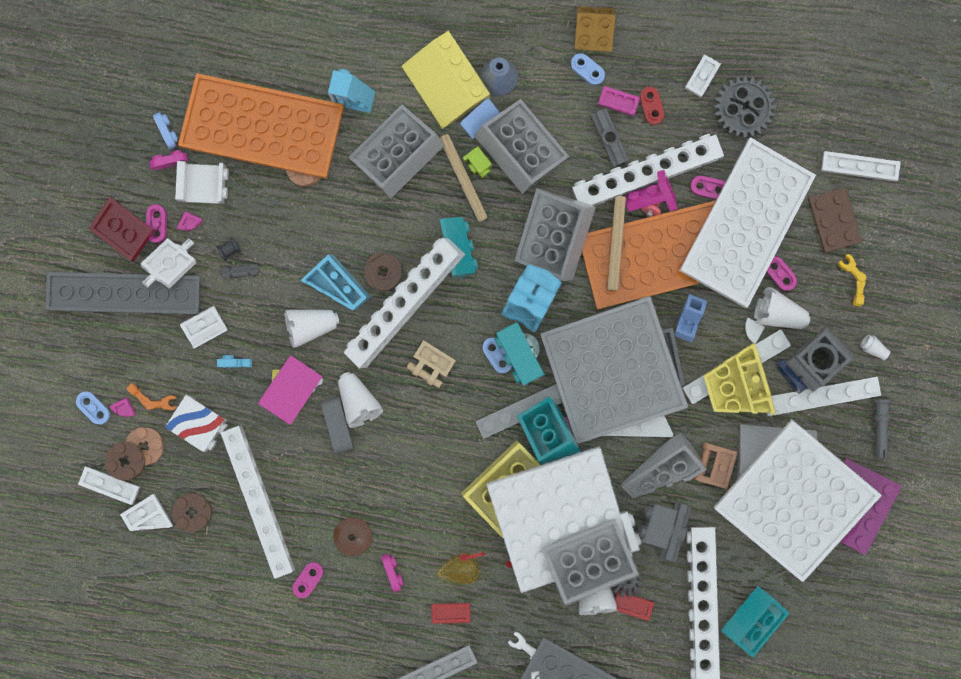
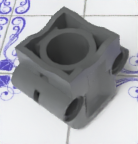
(835, 355)

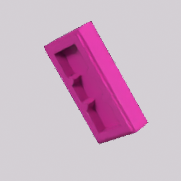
(618, 101)

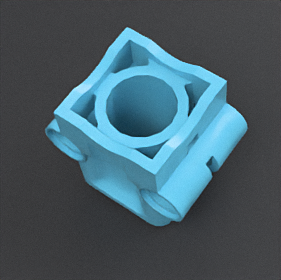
(531, 297)

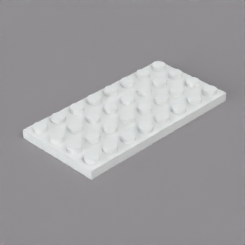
(747, 223)

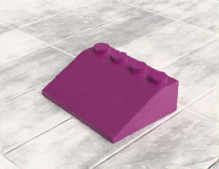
(866, 529)

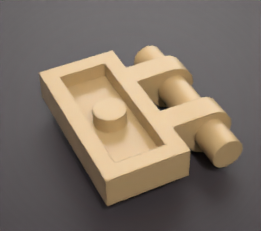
(433, 358)

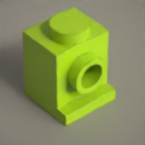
(478, 162)

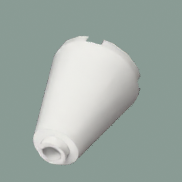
(780, 311)
(309, 324)
(357, 401)
(598, 603)

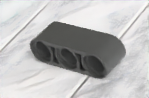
(337, 425)

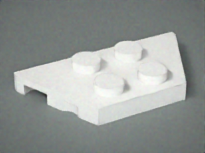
(653, 428)

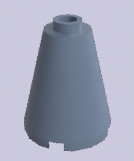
(499, 76)

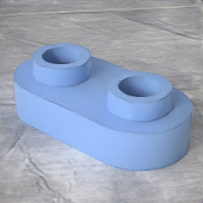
(586, 70)
(169, 137)
(495, 356)
(93, 408)

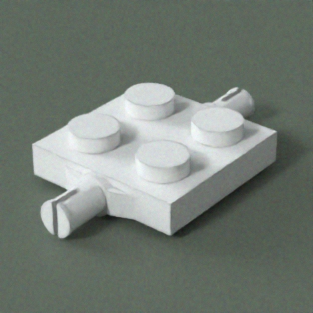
(168, 263)

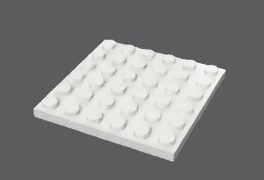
(797, 500)
(549, 507)

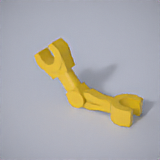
(859, 276)

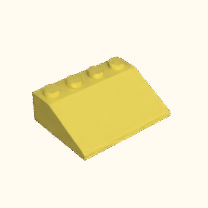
(445, 80)
(512, 461)

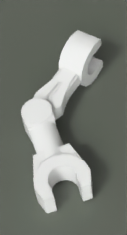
(521, 644)

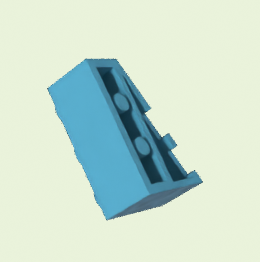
(350, 91)
(336, 282)

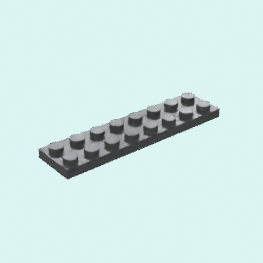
(120, 294)

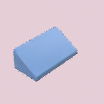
(478, 117)

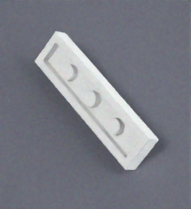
(860, 166)

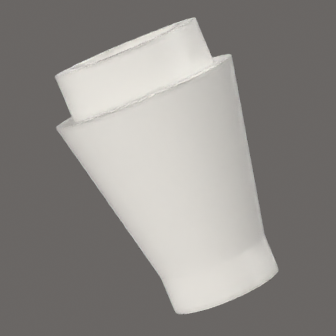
(874, 347)

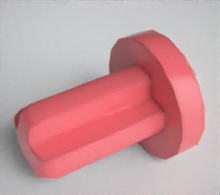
(652, 210)

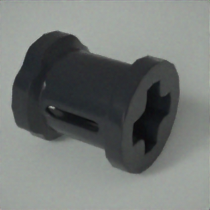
(228, 249)

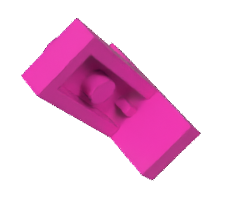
(653, 194)

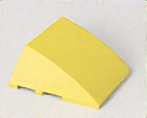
(740, 384)

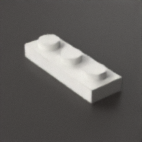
(109, 485)

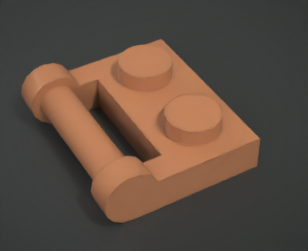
(721, 468)

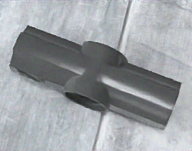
(604, 127)
(678, 532)

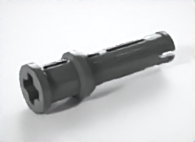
(882, 417)

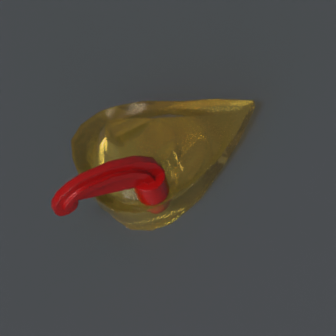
(461, 568)

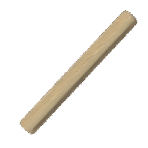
(463, 178)
(616, 243)

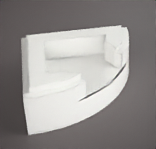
(753, 330)

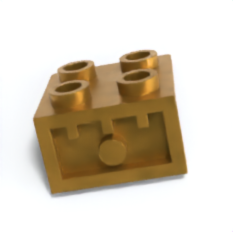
(595, 28)

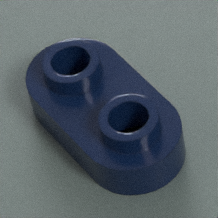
(791, 377)

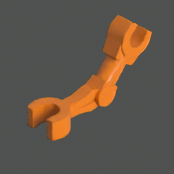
(164, 403)

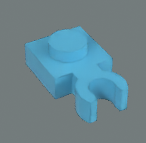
(229, 362)

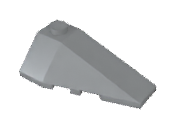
(669, 464)

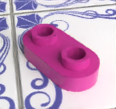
(161, 162)
(709, 185)
(157, 224)
(780, 273)
(308, 580)
(395, 580)

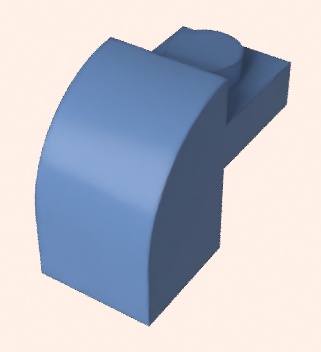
(690, 318)

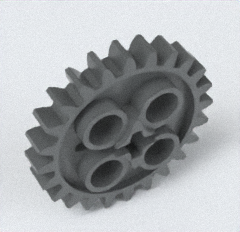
(736, 122)

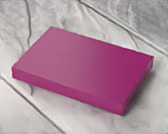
(290, 390)

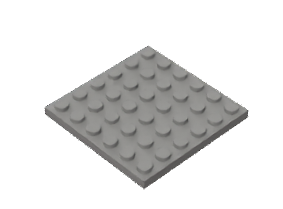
(614, 370)

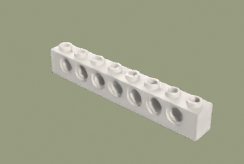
(712, 153)
(451, 256)
(258, 501)
(693, 536)

